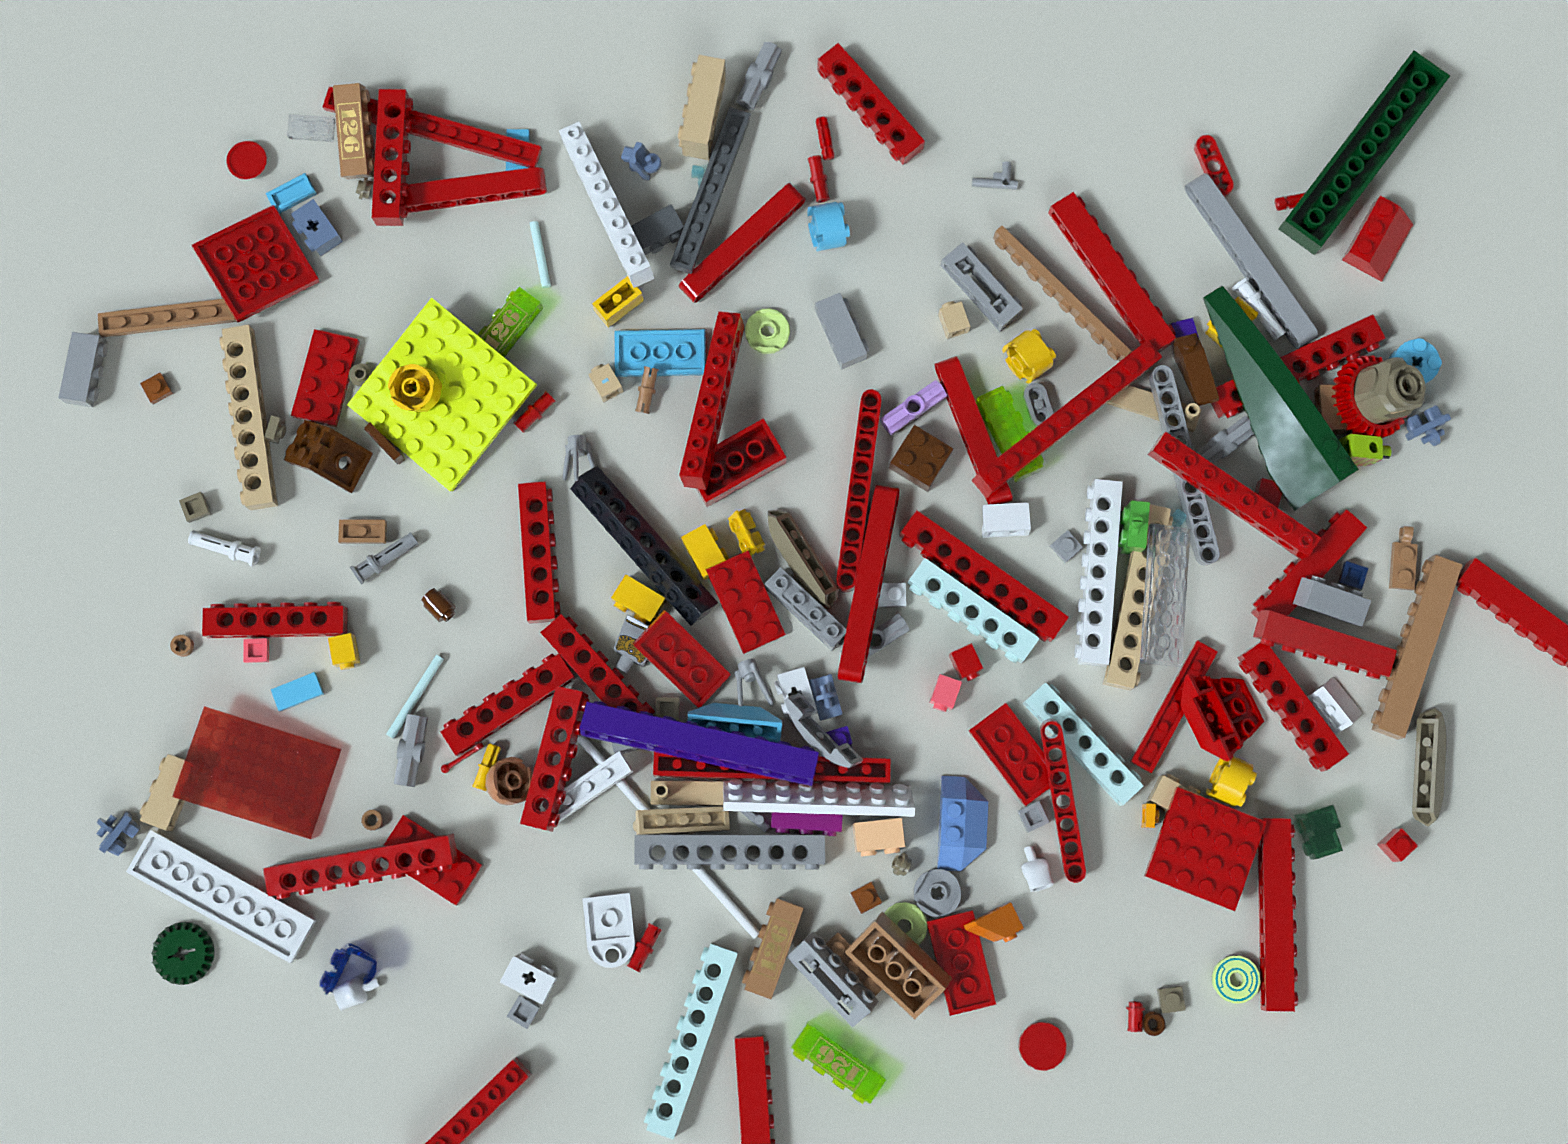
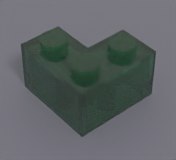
(1319, 831)

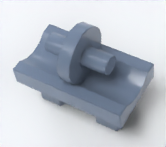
(641, 160)
(1435, 419)
(825, 697)
(111, 842)

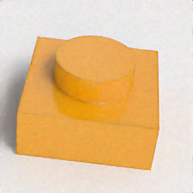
(1150, 816)

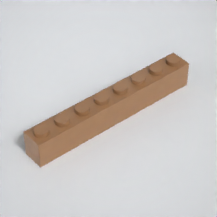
(1416, 646)

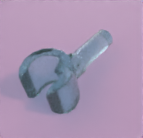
(697, 172)
(1179, 517)

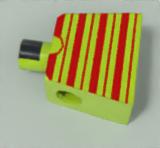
(1365, 449)

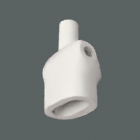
(1036, 871)
(353, 992)

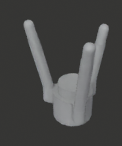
(576, 448)
(749, 671)

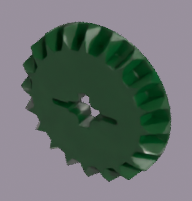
(196, 963)

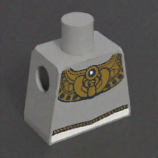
(629, 633)

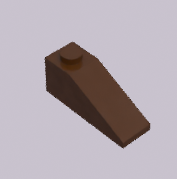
(1195, 369)

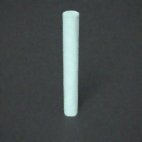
(540, 255)

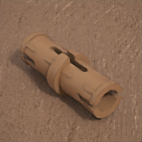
(646, 390)

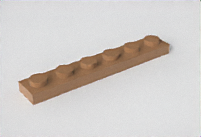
(164, 318)

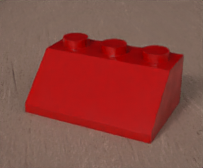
(1378, 238)

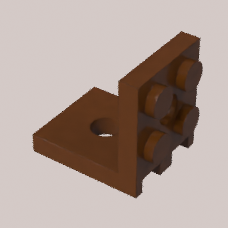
(321, 448)

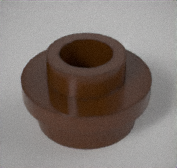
(1160, 1023)

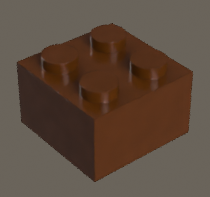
(920, 458)

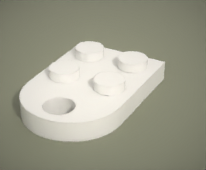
(609, 926)

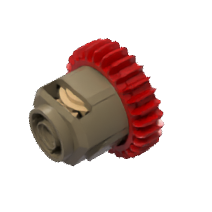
(1377, 394)

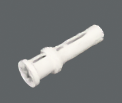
(1250, 296)
(234, 550)

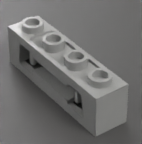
(957, 266)
(805, 608)
(833, 978)

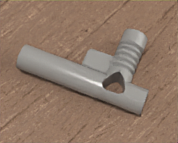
(998, 179)
(757, 819)

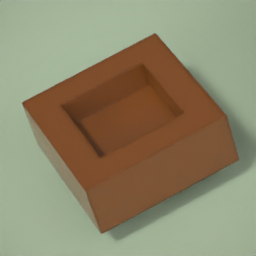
(156, 388)
(866, 897)

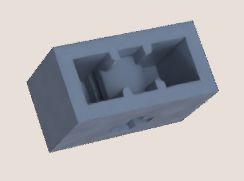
(310, 216)

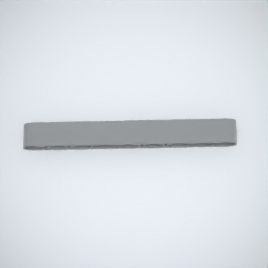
(1251, 260)
(1181, 432)

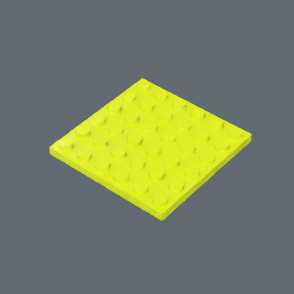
(475, 402)

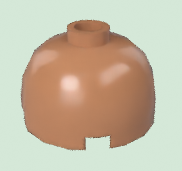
(508, 781)

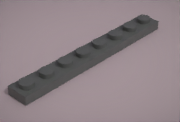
(710, 190)

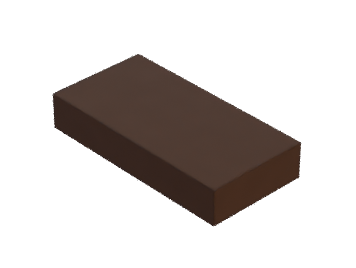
(384, 443)

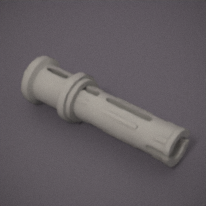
(374, 563)

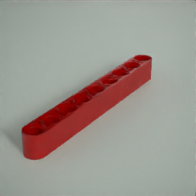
(859, 479)
(868, 584)

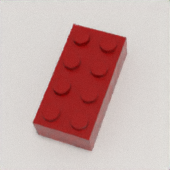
(742, 460)

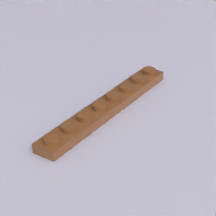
(1054, 288)

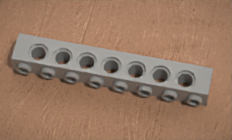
(812, 843)

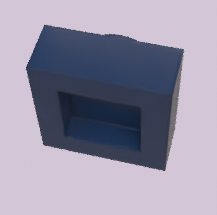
(1353, 575)

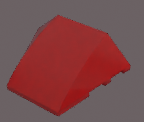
(1220, 713)

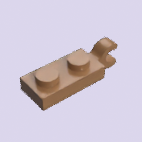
(1403, 561)

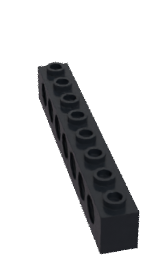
(643, 545)

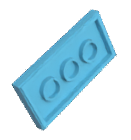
(667, 350)

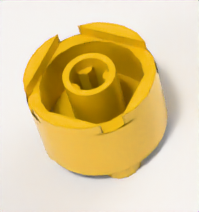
(1029, 355)
(402, 390)
(1231, 781)

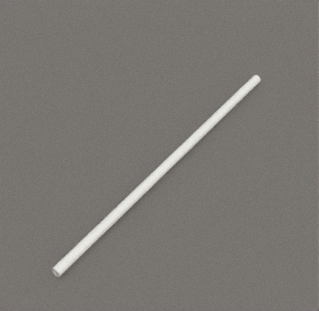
(681, 850)

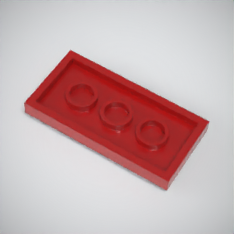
(325, 378)
(745, 601)
(681, 659)
(1013, 753)
(448, 883)
(963, 959)

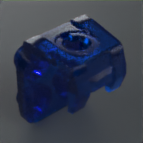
(339, 960)

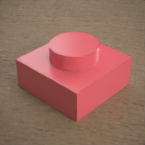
(256, 650)

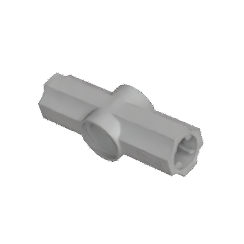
(759, 75)
(1226, 441)
(889, 632)
(410, 750)

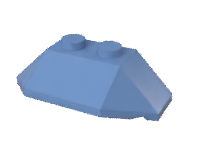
(961, 823)

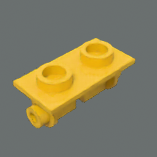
(741, 524)

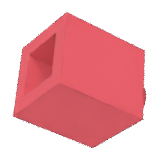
(945, 693)

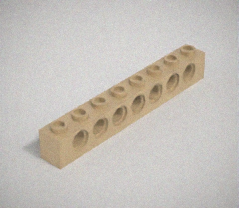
(231, 340)
(1114, 674)

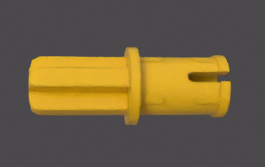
(489, 759)

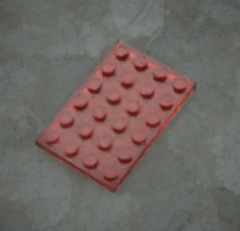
(257, 773)

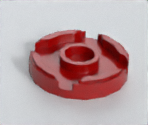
(1042, 1046)

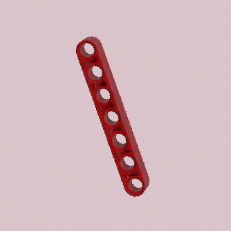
(475, 189)
(742, 242)
(969, 422)
(1067, 811)

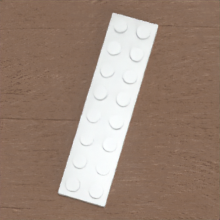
(818, 798)
(221, 896)

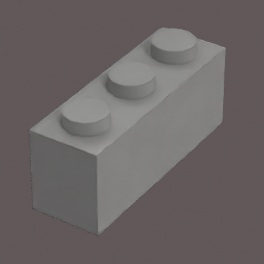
(841, 330)
(83, 369)
(1332, 600)

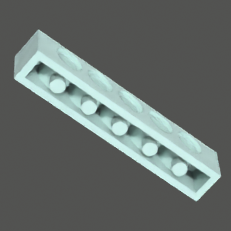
(967, 598)
(1085, 757)

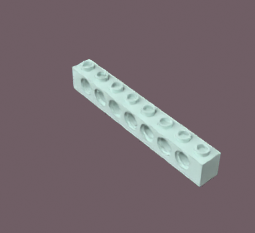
(668, 1125)

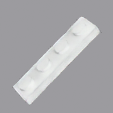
(593, 784)

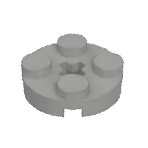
(950, 889)

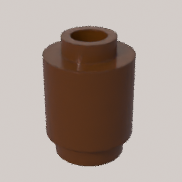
(438, 605)

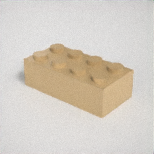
(703, 107)

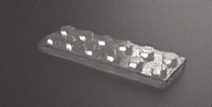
(1165, 595)

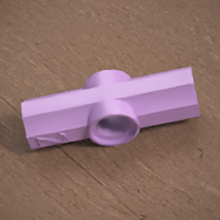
(902, 415)

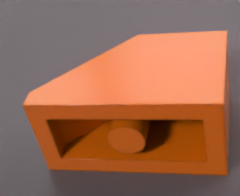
(997, 924)

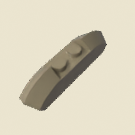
(801, 558)
(1429, 766)

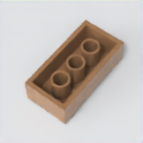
(898, 965)

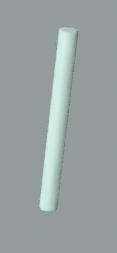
(414, 697)

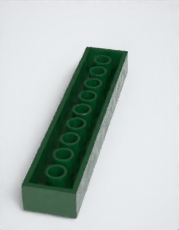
(1364, 152)

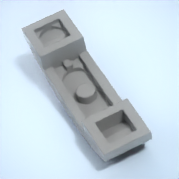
(800, 713)

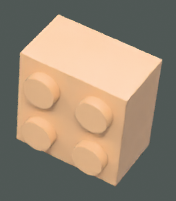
(878, 835)

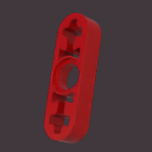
(1217, 157)

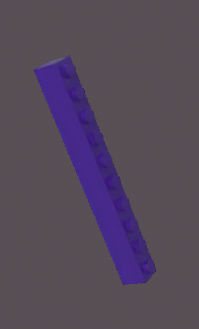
(699, 743)

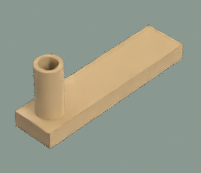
(1143, 403)
(686, 793)
(681, 820)

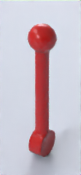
(445, 768)

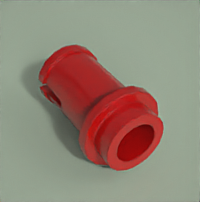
(1135, 1014)

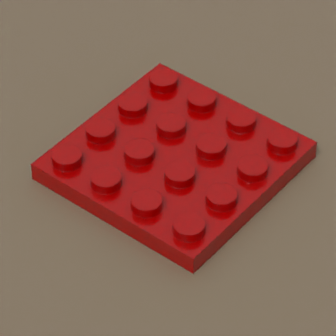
(255, 263)
(1205, 849)

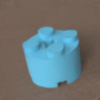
(827, 226)
(1422, 355)

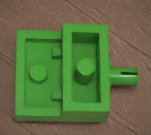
(1134, 528)

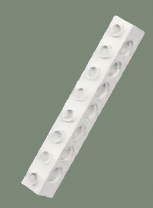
(606, 205)
(1111, 493)

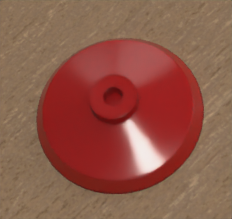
(246, 160)

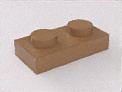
(362, 531)

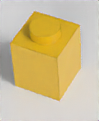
(344, 651)

